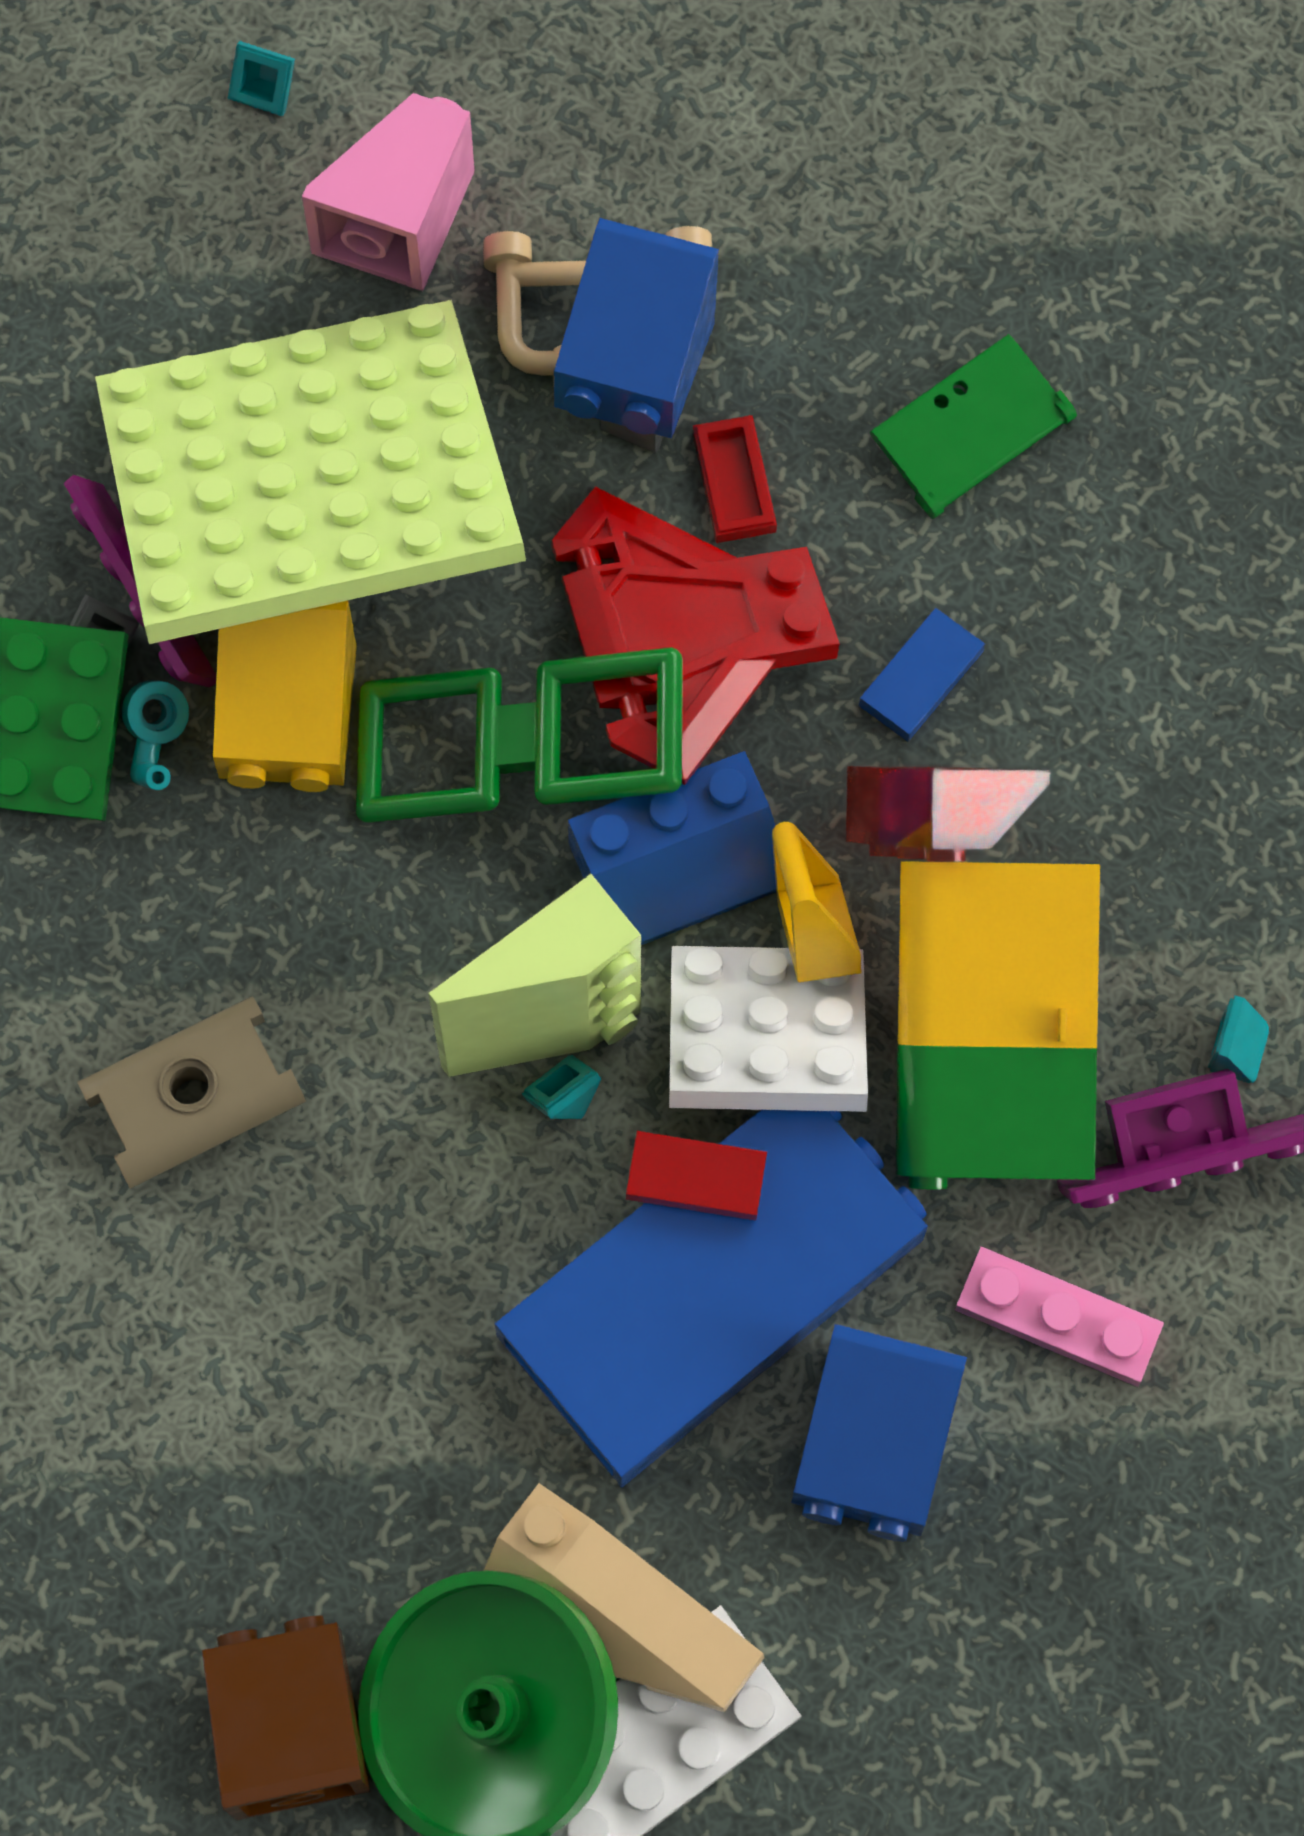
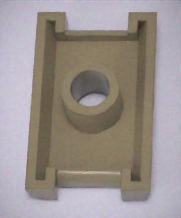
(143, 1087)

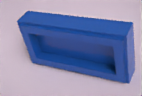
(921, 674)

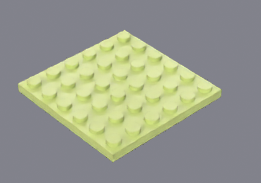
(305, 471)

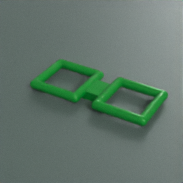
(520, 736)

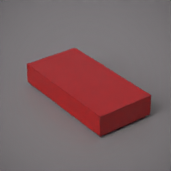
(734, 479)
(696, 1175)

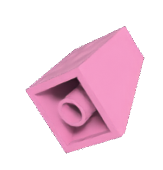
(394, 192)

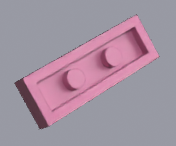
(1059, 1316)

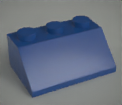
(683, 851)

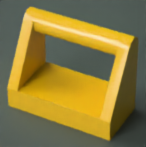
(812, 909)

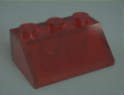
(936, 809)

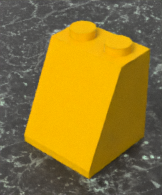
(285, 699)

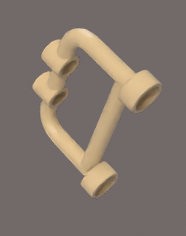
(511, 259)

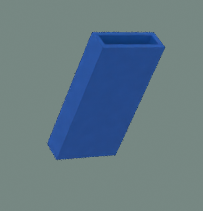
(698, 1304)

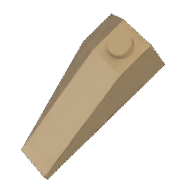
(644, 1619)

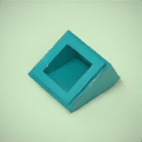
(1239, 1040)

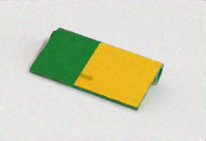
(997, 1021)

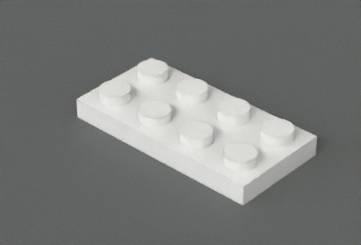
(676, 1750)

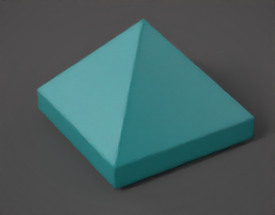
(261, 78)
(564, 1089)

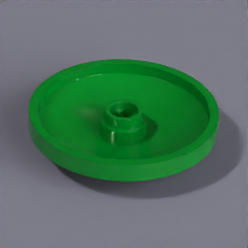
(488, 1708)

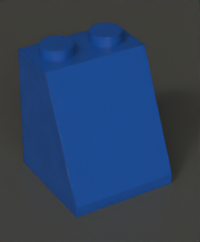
(637, 328)
(878, 1433)

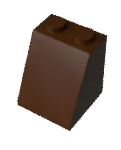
(283, 1719)

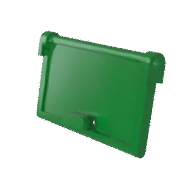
(966, 437)

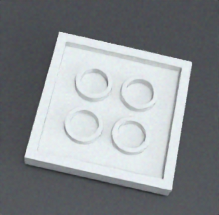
(761, 1038)

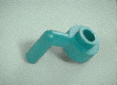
(151, 736)

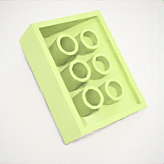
(543, 987)

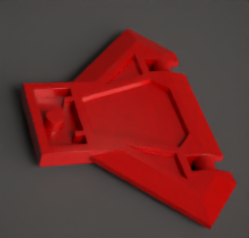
(676, 591)

